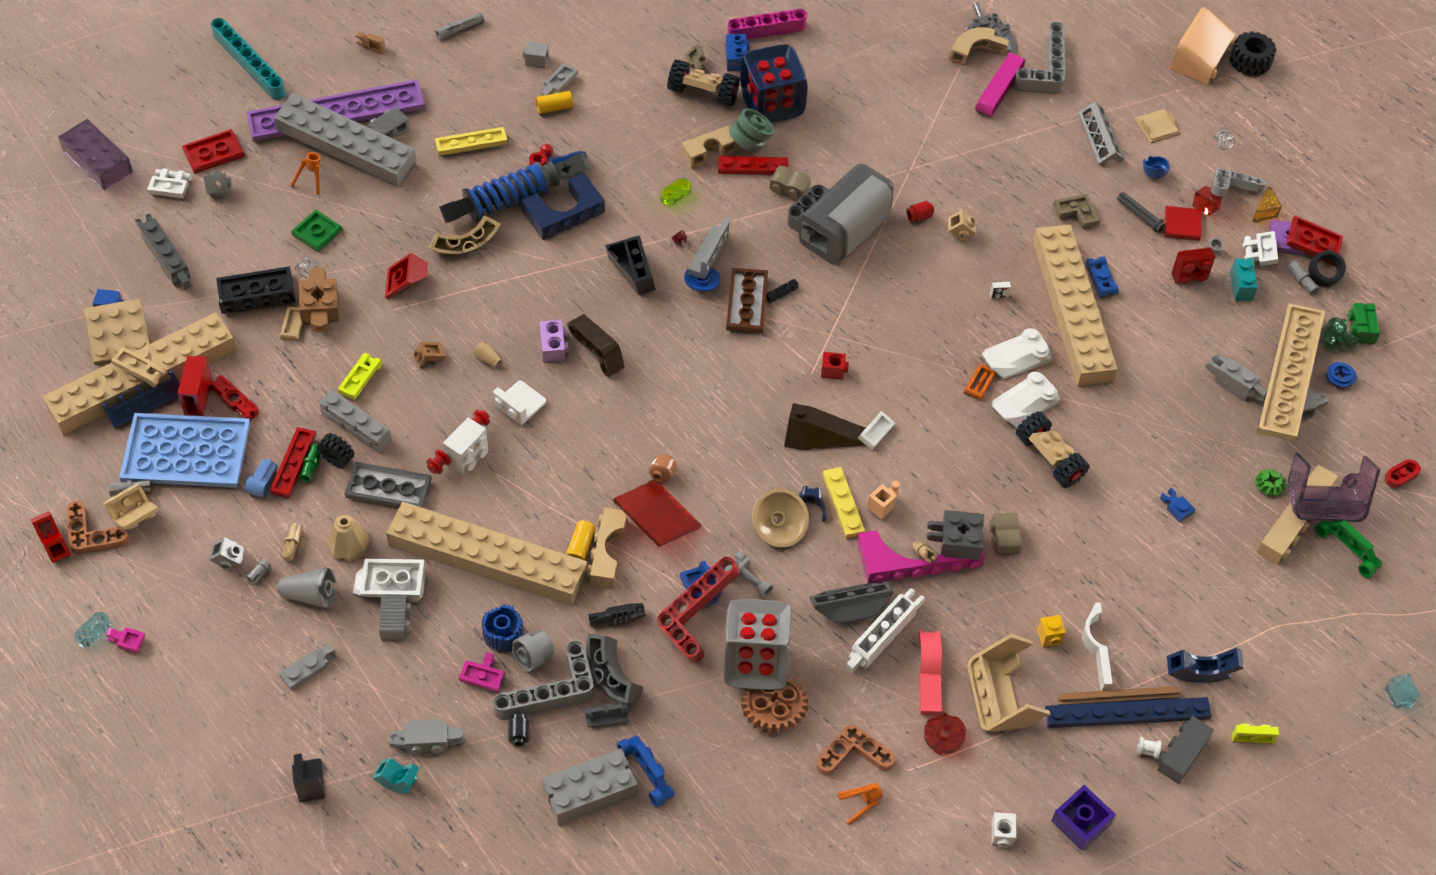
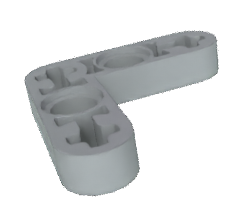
(1225, 177)

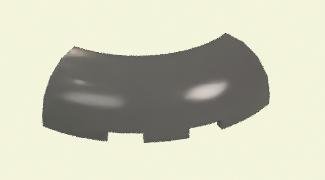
(606, 669)

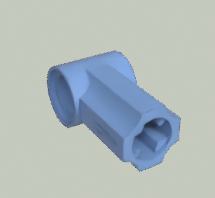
(260, 482)

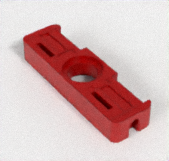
(226, 389)

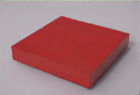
(1182, 223)

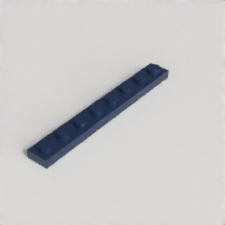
(1128, 712)

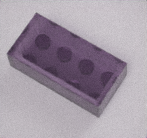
(95, 154)

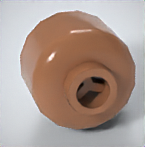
(662, 468)

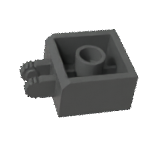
(959, 534)

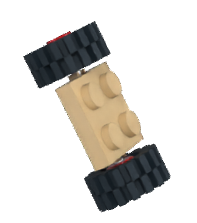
(680, 76)
(1037, 432)

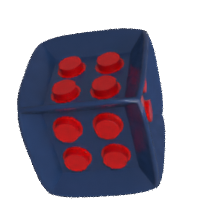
(774, 82)

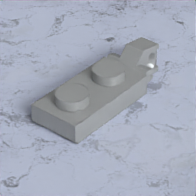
(559, 80)
(307, 667)

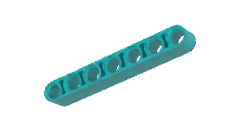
(248, 58)

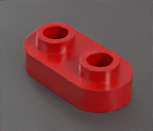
(1401, 474)

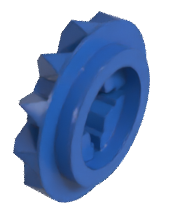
(1345, 370)

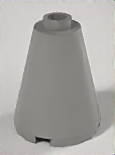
(310, 587)

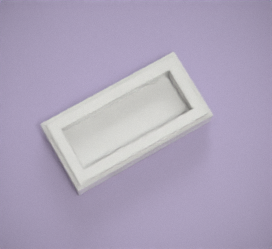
(876, 430)

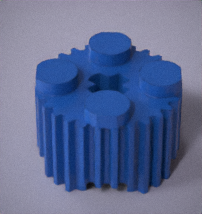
(502, 627)

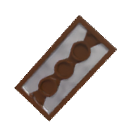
(747, 300)

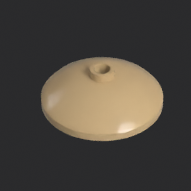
(791, 516)

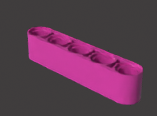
(769, 24)
(999, 85)

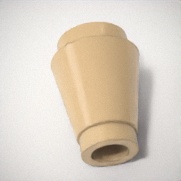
(486, 354)

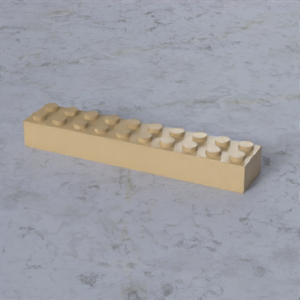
(1074, 305)
(82, 399)
(487, 553)

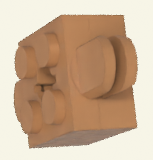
(318, 300)

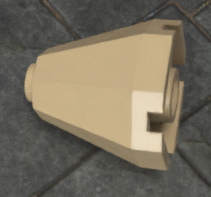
(348, 539)

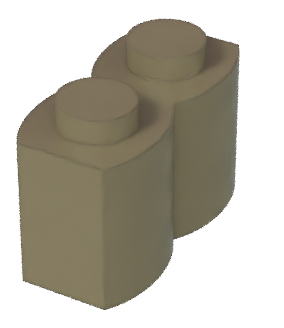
(790, 182)
(1006, 533)

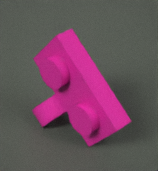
(482, 674)

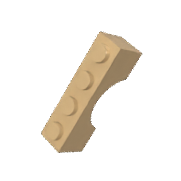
(604, 568)

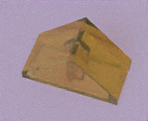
(1268, 207)

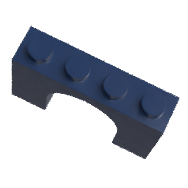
(550, 222)

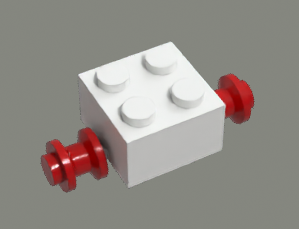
(463, 446)

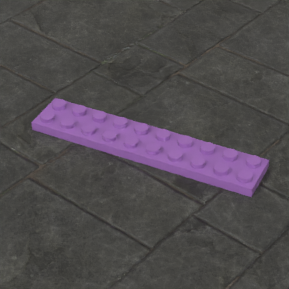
(354, 105)

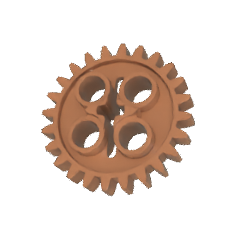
(775, 703)

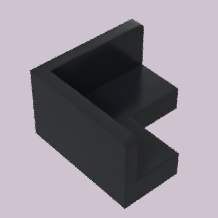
(308, 778)

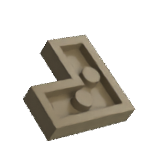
(1079, 206)

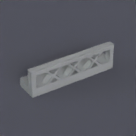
(1106, 132)
(709, 249)

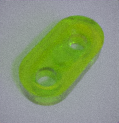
(673, 192)

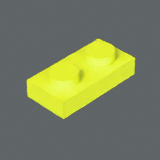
(1255, 734)

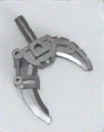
(992, 22)

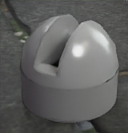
(1216, 241)

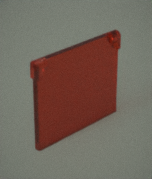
(657, 513)

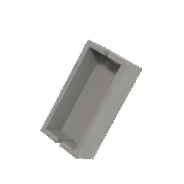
(589, 786)

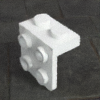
(519, 401)

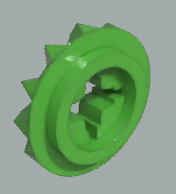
(1267, 487)

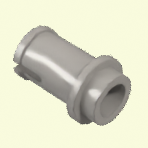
(259, 571)

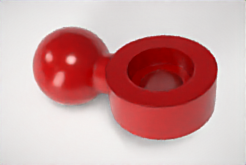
(545, 152)

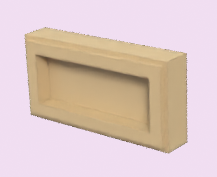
(292, 324)

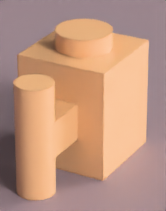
(883, 500)

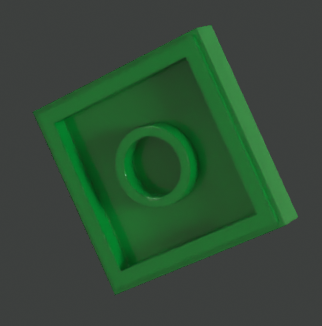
(316, 230)

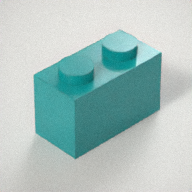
(1243, 279)

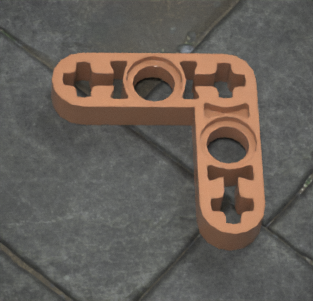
(89, 537)
(849, 745)

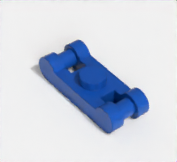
(1101, 277)

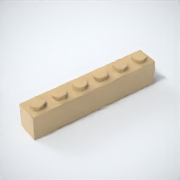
(1289, 526)

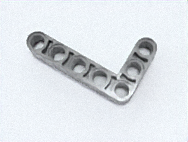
(1053, 78)
(551, 690)

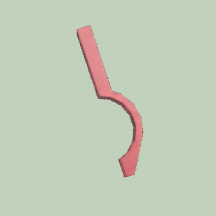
(930, 672)

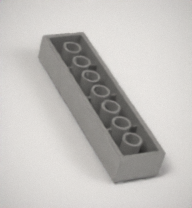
(345, 139)

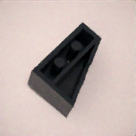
(632, 263)

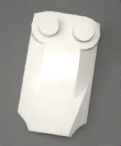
(1018, 354)
(1026, 398)
(391, 578)

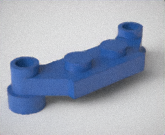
(653, 770)

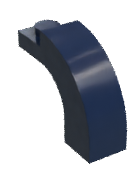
(1204, 669)

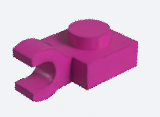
(127, 640)

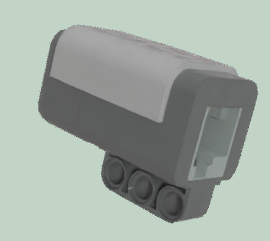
(844, 216)

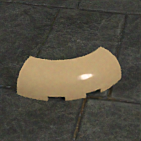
(465, 243)

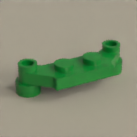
(1354, 541)

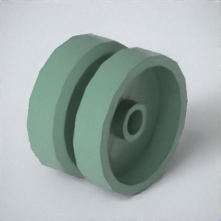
(751, 130)

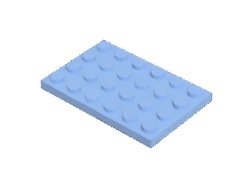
(185, 450)

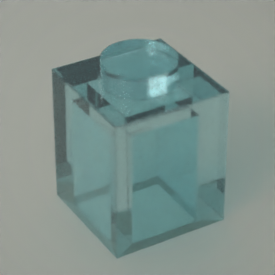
(1402, 691)

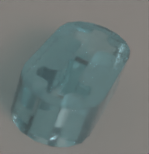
(92, 629)

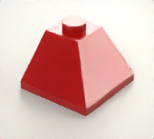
(405, 274)

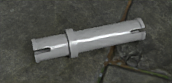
(459, 25)

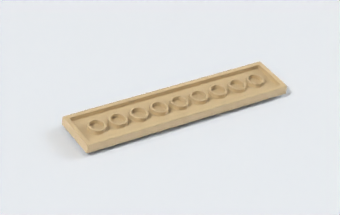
(1291, 373)

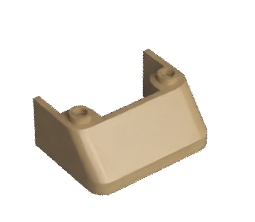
(993, 688)

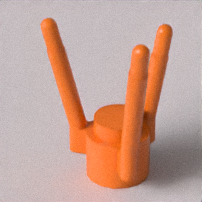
(312, 164)
(869, 793)

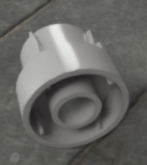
(532, 650)

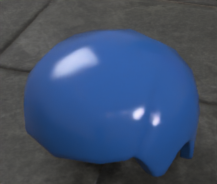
(1156, 167)

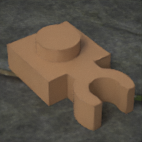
(373, 42)

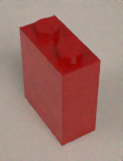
(194, 386)

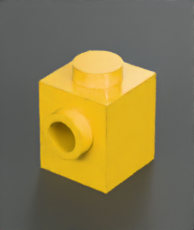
(1051, 631)

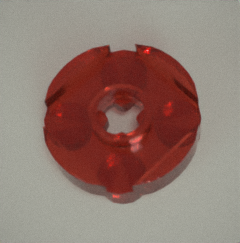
(949, 723)

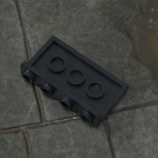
(255, 290)

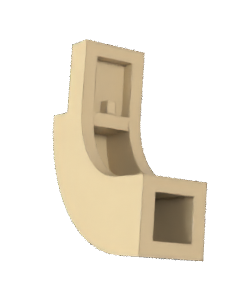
(977, 39)

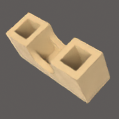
(696, 149)

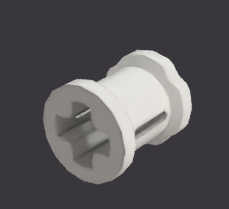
(1148, 748)

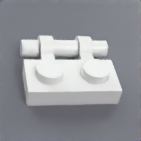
(169, 183)
(1266, 247)

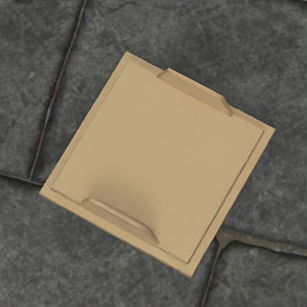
(1157, 125)

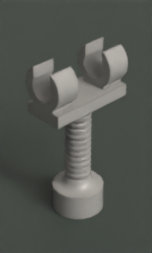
(764, 588)

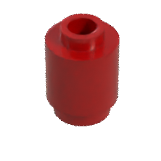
(920, 211)

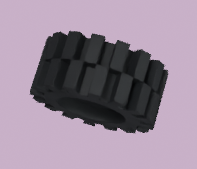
(335, 450)

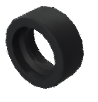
(1335, 258)

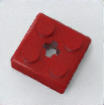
(1193, 265)

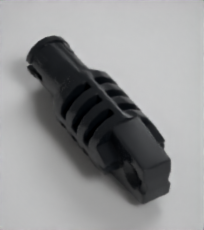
(618, 614)

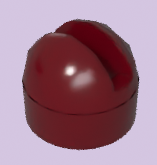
(681, 235)

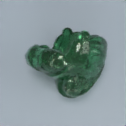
(1337, 335)

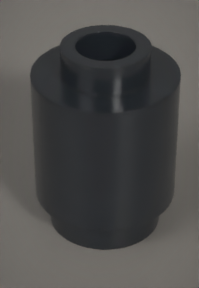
(518, 730)

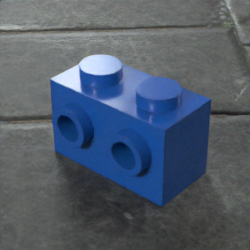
(735, 48)

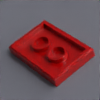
(213, 151)
(1312, 238)

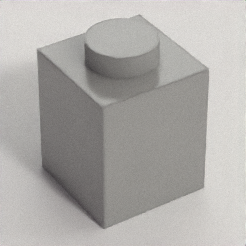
(536, 54)

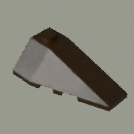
(816, 428)

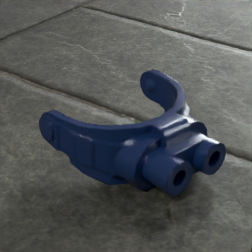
(813, 496)

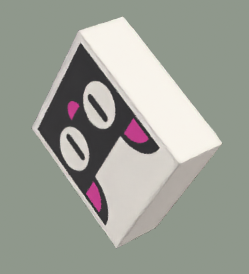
(1000, 290)

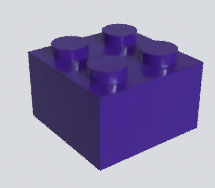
(1083, 817)

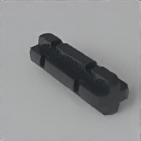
(782, 290)

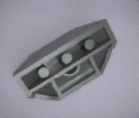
(852, 601)

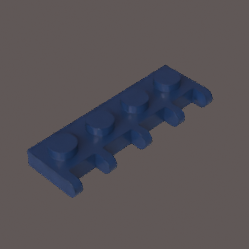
(143, 401)

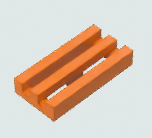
(974, 393)

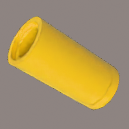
(554, 102)
(581, 539)

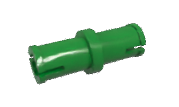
(310, 464)

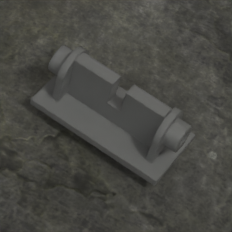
(606, 714)

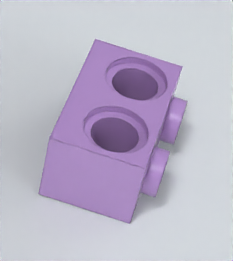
(552, 340)

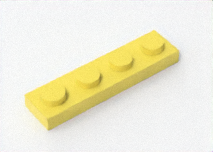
(471, 141)
(843, 502)

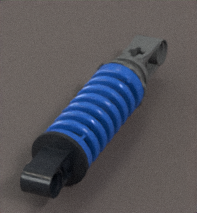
(528, 181)

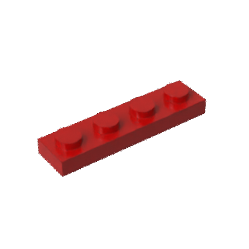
(750, 165)
(292, 462)

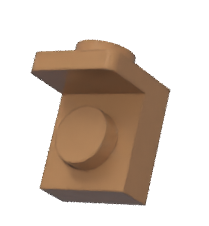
(428, 352)

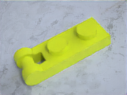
(359, 376)

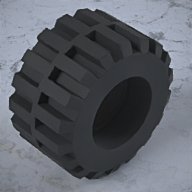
(1253, 53)

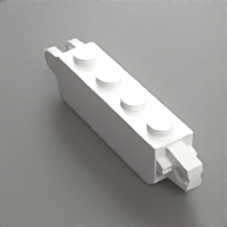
(883, 631)

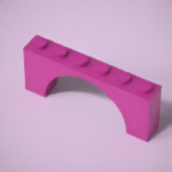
(884, 565)

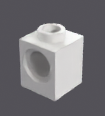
(1003, 821)

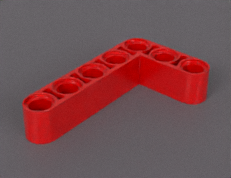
(695, 605)

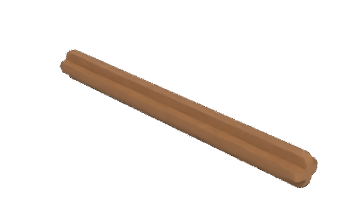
(1119, 695)

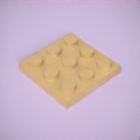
(116, 327)

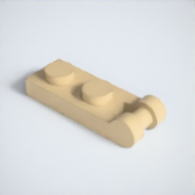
(139, 366)

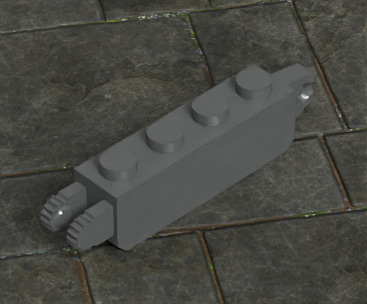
(164, 251)

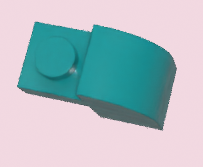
(395, 776)

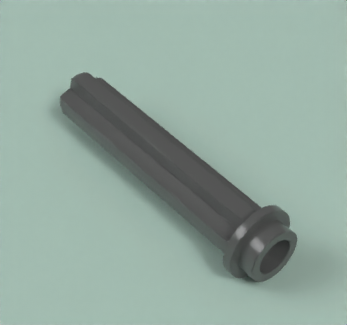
(1143, 213)

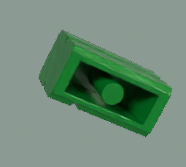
(1364, 322)

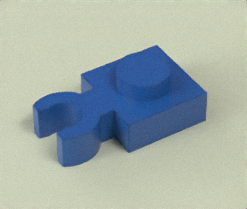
(1178, 507)

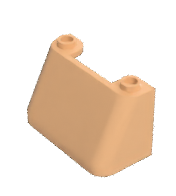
(1203, 47)

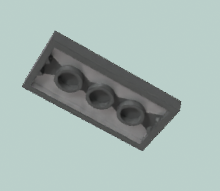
(387, 485)

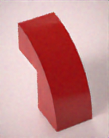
(50, 537)

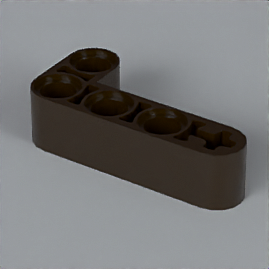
(598, 343)

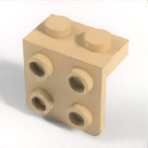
(130, 507)

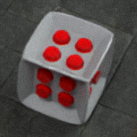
(757, 644)

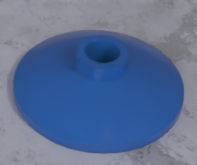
(709, 283)

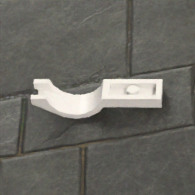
(1097, 649)

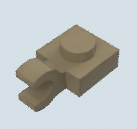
(696, 57)

